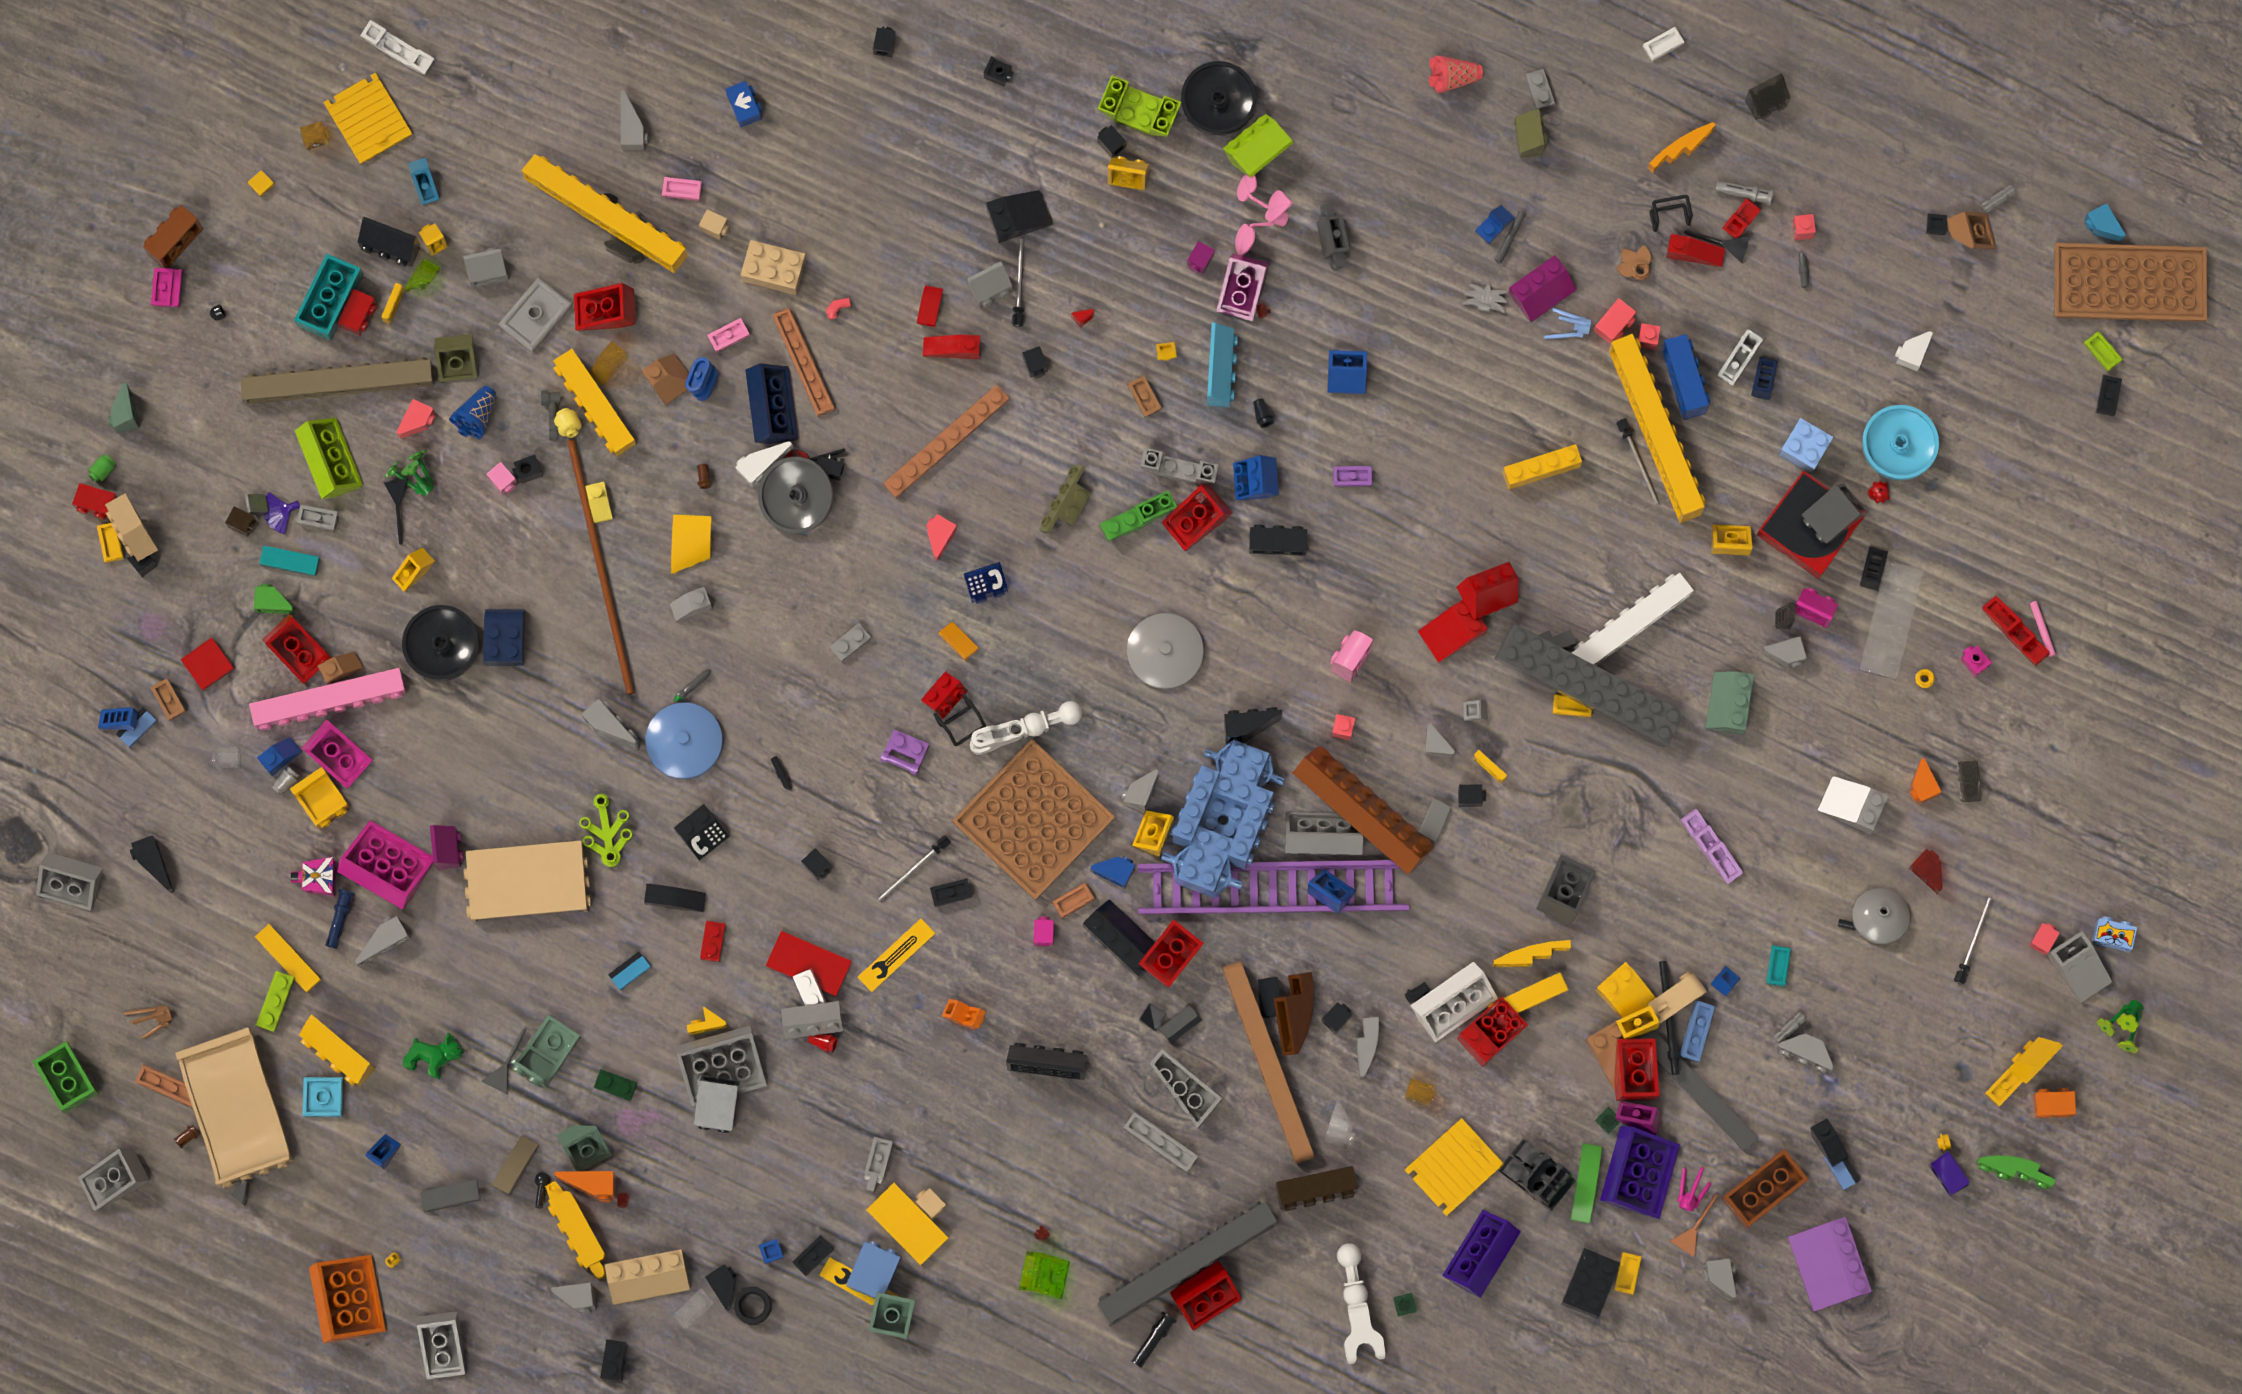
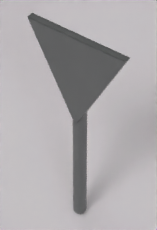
(498, 1078)

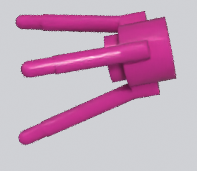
(1689, 1201)

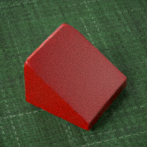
(1082, 317)

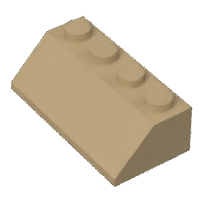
(647, 1277)

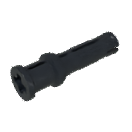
(1159, 1331)

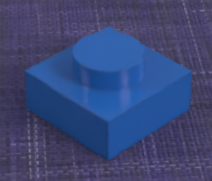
(771, 1251)

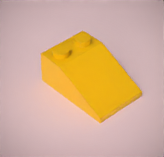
(1128, 173)
(1625, 991)

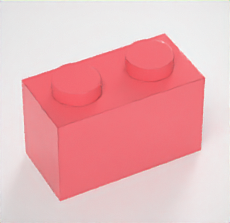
(1615, 321)

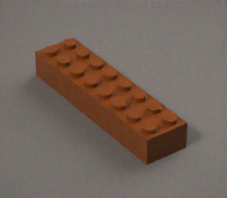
(1363, 809)

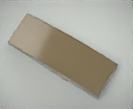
(515, 1165)

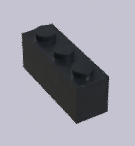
(1278, 540)

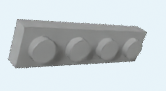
(1160, 1142)

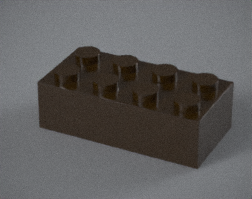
(1316, 1187)

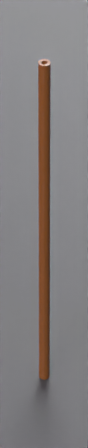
(600, 567)

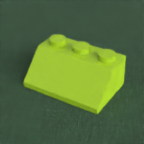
(1257, 145)

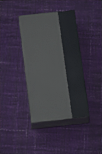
(1180, 1024)

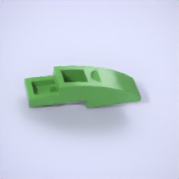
(1138, 517)
(2008, 1166)

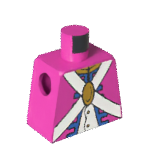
(316, 876)

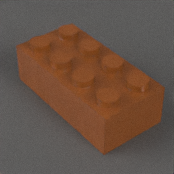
(1764, 1189)

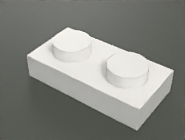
(809, 988)

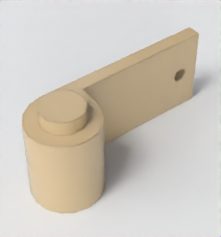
(1678, 996)

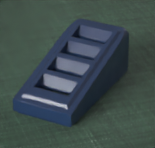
(1763, 390)

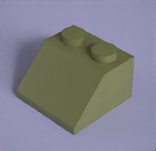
(455, 357)

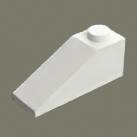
(757, 463)

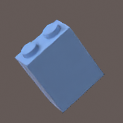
(873, 1270)

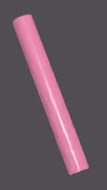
(2042, 628)

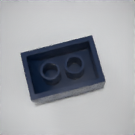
(504, 637)

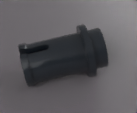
(1417, 992)

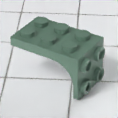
(546, 1052)

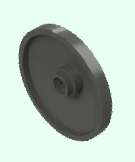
(795, 495)

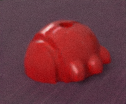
(1876, 495)

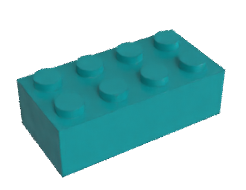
(328, 296)

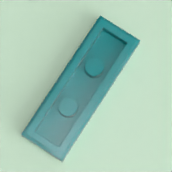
(289, 560)

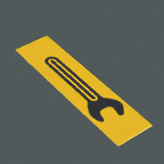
(896, 955)
(839, 1274)

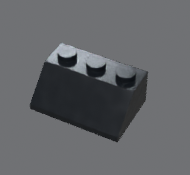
(388, 242)

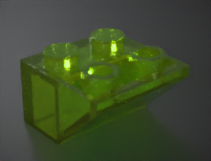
(1044, 1275)

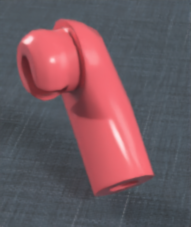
(835, 305)

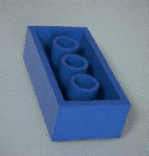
(1685, 376)

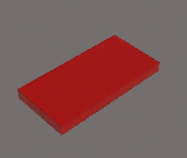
(795, 956)

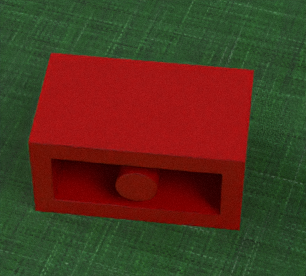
(357, 312)
(92, 500)

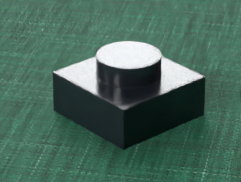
(1936, 224)

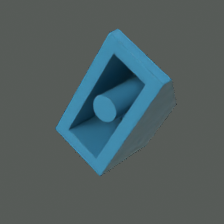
(423, 181)
(2104, 224)

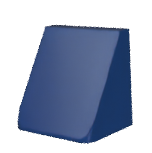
(1725, 981)

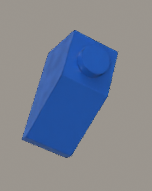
(279, 755)
(1115, 870)

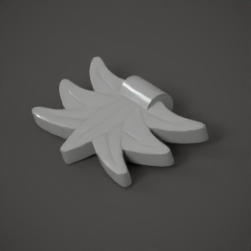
(1485, 298)

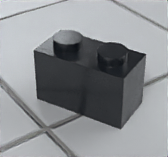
(613, 1361)

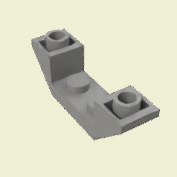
(1179, 469)

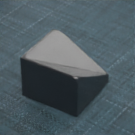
(1152, 1017)

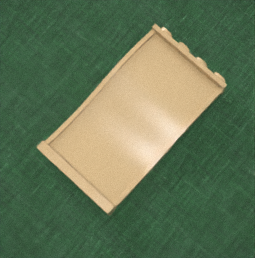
(234, 1107)

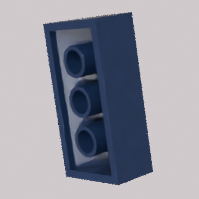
(771, 404)

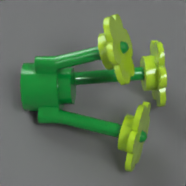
(2128, 1021)

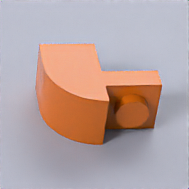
(963, 1014)

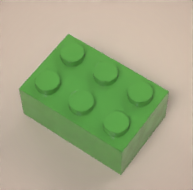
(65, 1077)

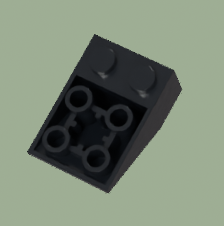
(1247, 725)

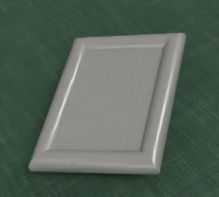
(535, 314)

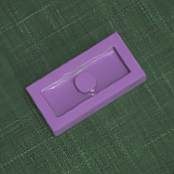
(1352, 476)

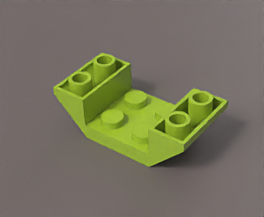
(1138, 109)

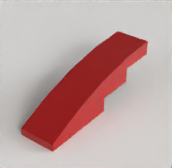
(2015, 631)

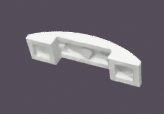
(396, 48)

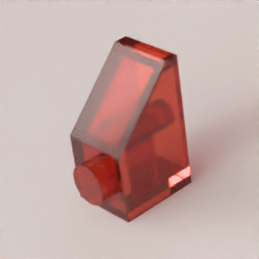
(1928, 869)

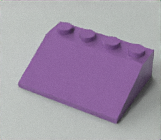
(1829, 1264)

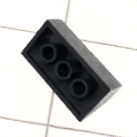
(1119, 936)

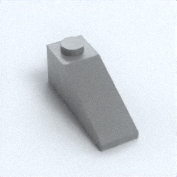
(632, 131)
(1742, 355)
(385, 938)

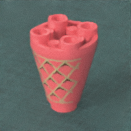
(1452, 73)

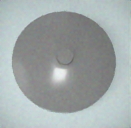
(1165, 651)

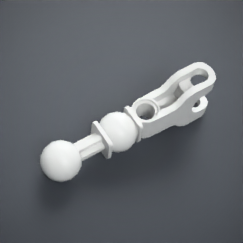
(1032, 725)
(1355, 1296)

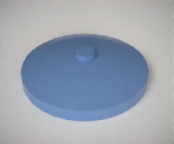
(684, 741)

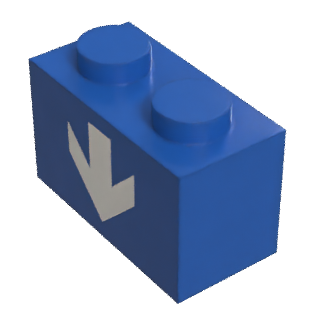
(743, 103)

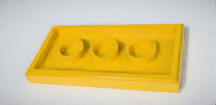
(907, 1224)

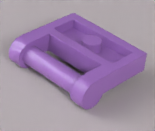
(908, 747)

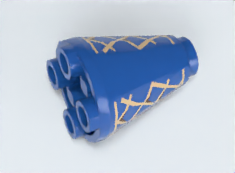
(474, 413)

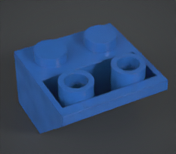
(1347, 372)
(1256, 478)

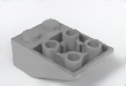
(604, 724)
(2080, 966)

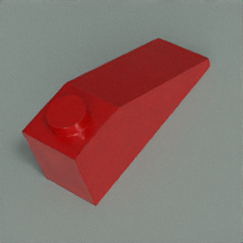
(1694, 251)
(952, 346)

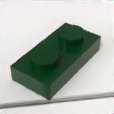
(615, 1085)

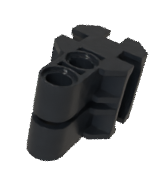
(1531, 1179)

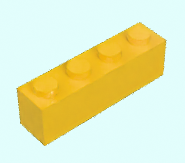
(1542, 467)

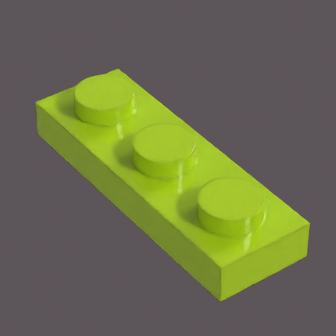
(275, 1001)

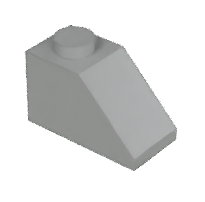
(691, 604)
(1786, 652)

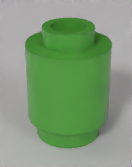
(101, 468)

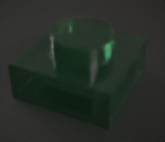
(1607, 1120)
(1404, 1304)

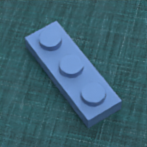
(1697, 1031)

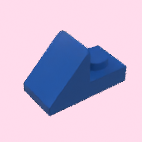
(1494, 224)

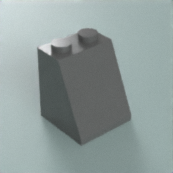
(1834, 513)

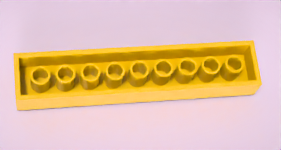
(1656, 428)

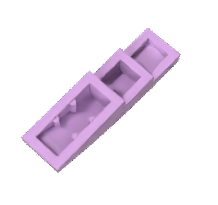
(1711, 846)

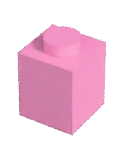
(502, 479)

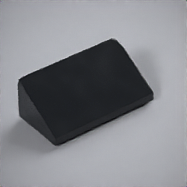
(1267, 992)

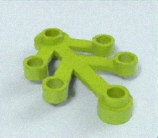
(606, 833)

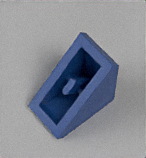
(383, 1151)

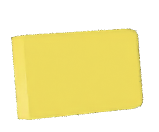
(599, 502)

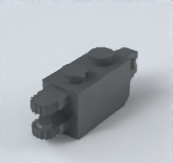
(1332, 237)

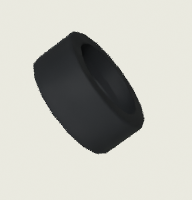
(752, 1320)

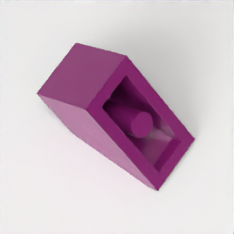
(1639, 1116)

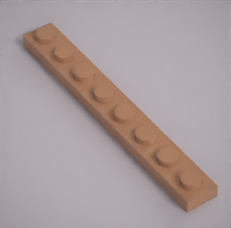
(946, 441)

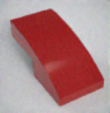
(1741, 218)
(929, 306)

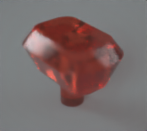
(1262, 311)
(622, 1200)
(1041, 1233)

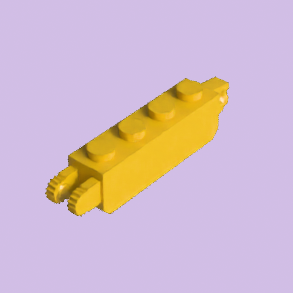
(577, 1229)

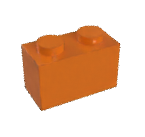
(2054, 1104)

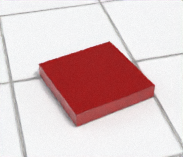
(207, 664)

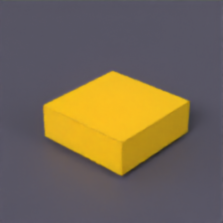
(261, 183)

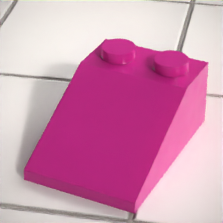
(336, 754)

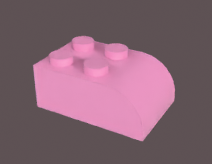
(1352, 655)

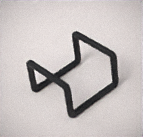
(1688, 218)
(943, 724)

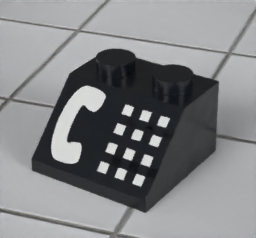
(701, 832)

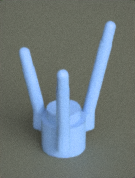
(1581, 325)

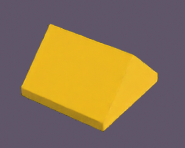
(1731, 540)
(1153, 832)

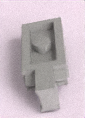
(877, 1162)

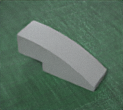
(1367, 1045)

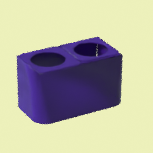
(1949, 1174)

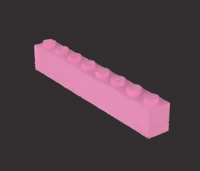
(327, 698)

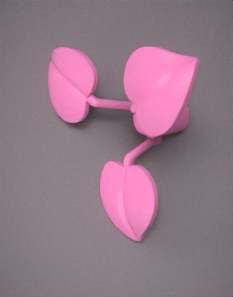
(1275, 214)

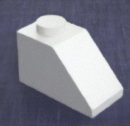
(1913, 351)

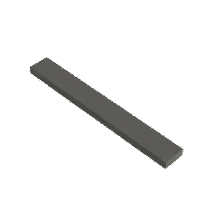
(1704, 1096)

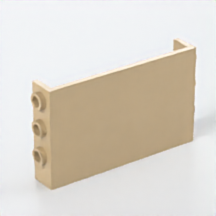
(526, 880)

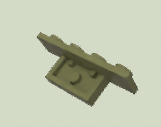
(1068, 501)

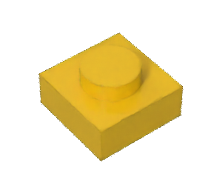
(1166, 351)

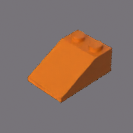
(596, 1184)

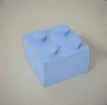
(1806, 445)

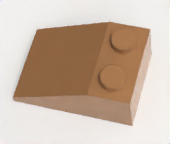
(1604, 1050)

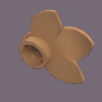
(1634, 261)

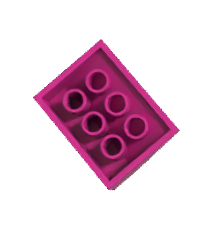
(385, 864)

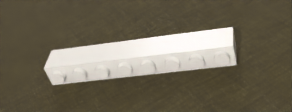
(1634, 620)

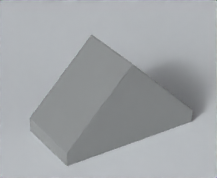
(1436, 744)

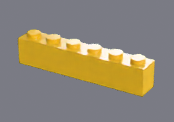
(594, 402)

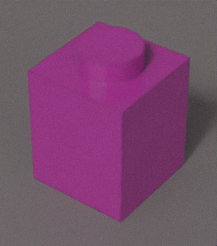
(1200, 258)

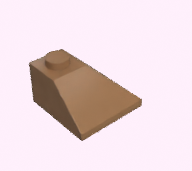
(1972, 230)
(667, 378)

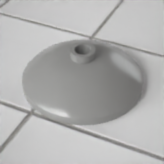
(1873, 924)

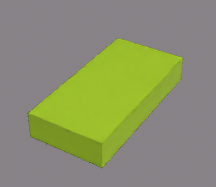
(2103, 351)

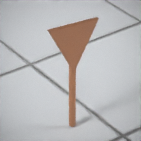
(1687, 1240)

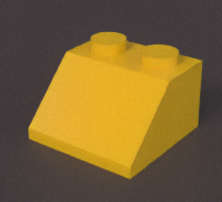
(2034, 1058)

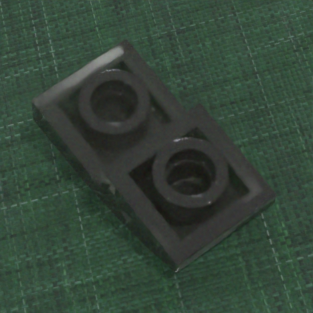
(1969, 781)

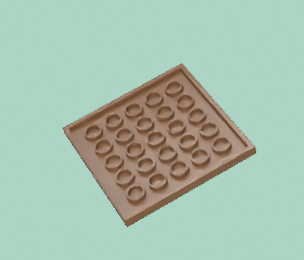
(1033, 819)

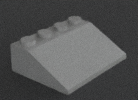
(721, 1056)

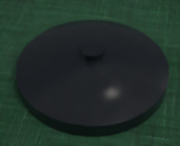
(1218, 98)
(440, 643)

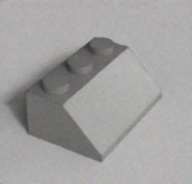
(68, 881)

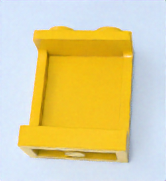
(320, 798)

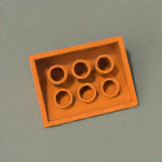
(346, 1298)

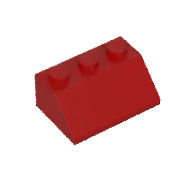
(1490, 590)
(1205, 1295)

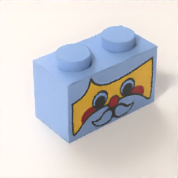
(2114, 934)

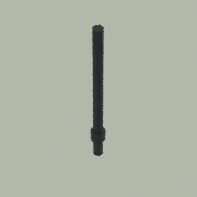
(1673, 1053)

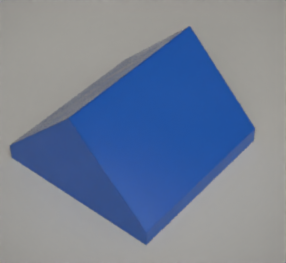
(1330, 891)

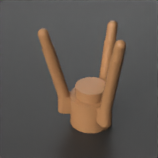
(161, 1014)

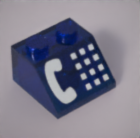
(985, 583)

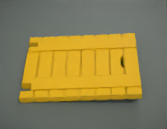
(368, 118)
(1453, 1167)

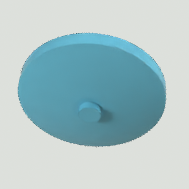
(1900, 442)

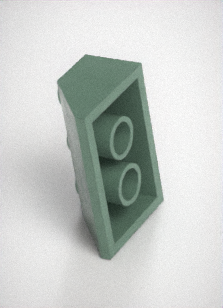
(1729, 702)

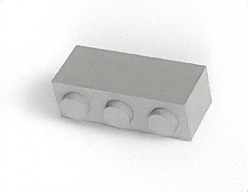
(811, 1020)

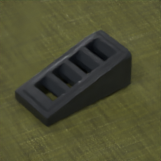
(1872, 580)

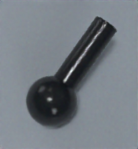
(542, 1179)

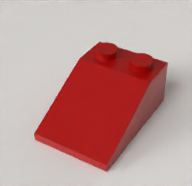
(605, 308)
(1196, 516)
(1452, 631)
(296, 648)
(1171, 953)
(1636, 1070)

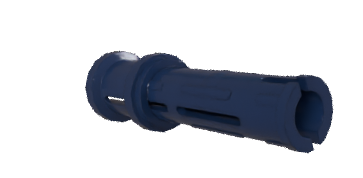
(341, 909)

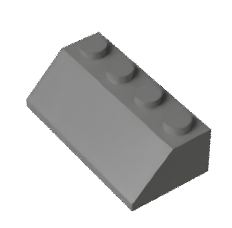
(1321, 834)

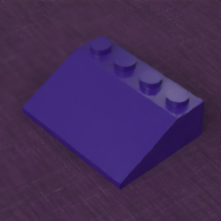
(1639, 1172)

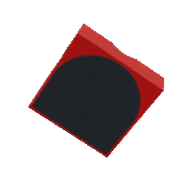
(1790, 534)

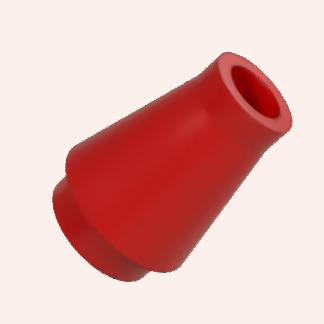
(825, 1042)

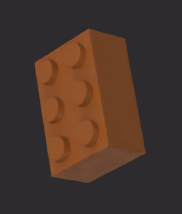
(172, 237)

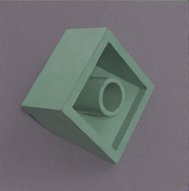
(891, 1315)

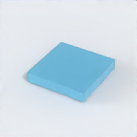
(322, 1096)

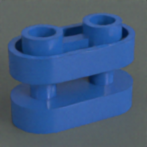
(702, 378)

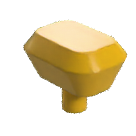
(393, 1259)

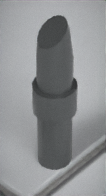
(1803, 270)

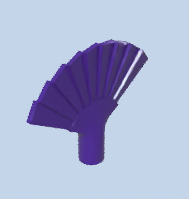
(278, 512)

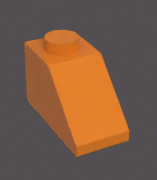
(1923, 784)

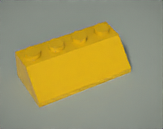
(336, 1051)

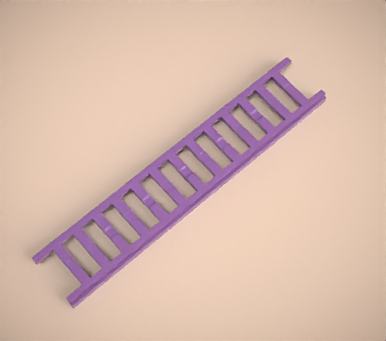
(1273, 867)

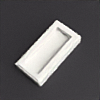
(1663, 44)

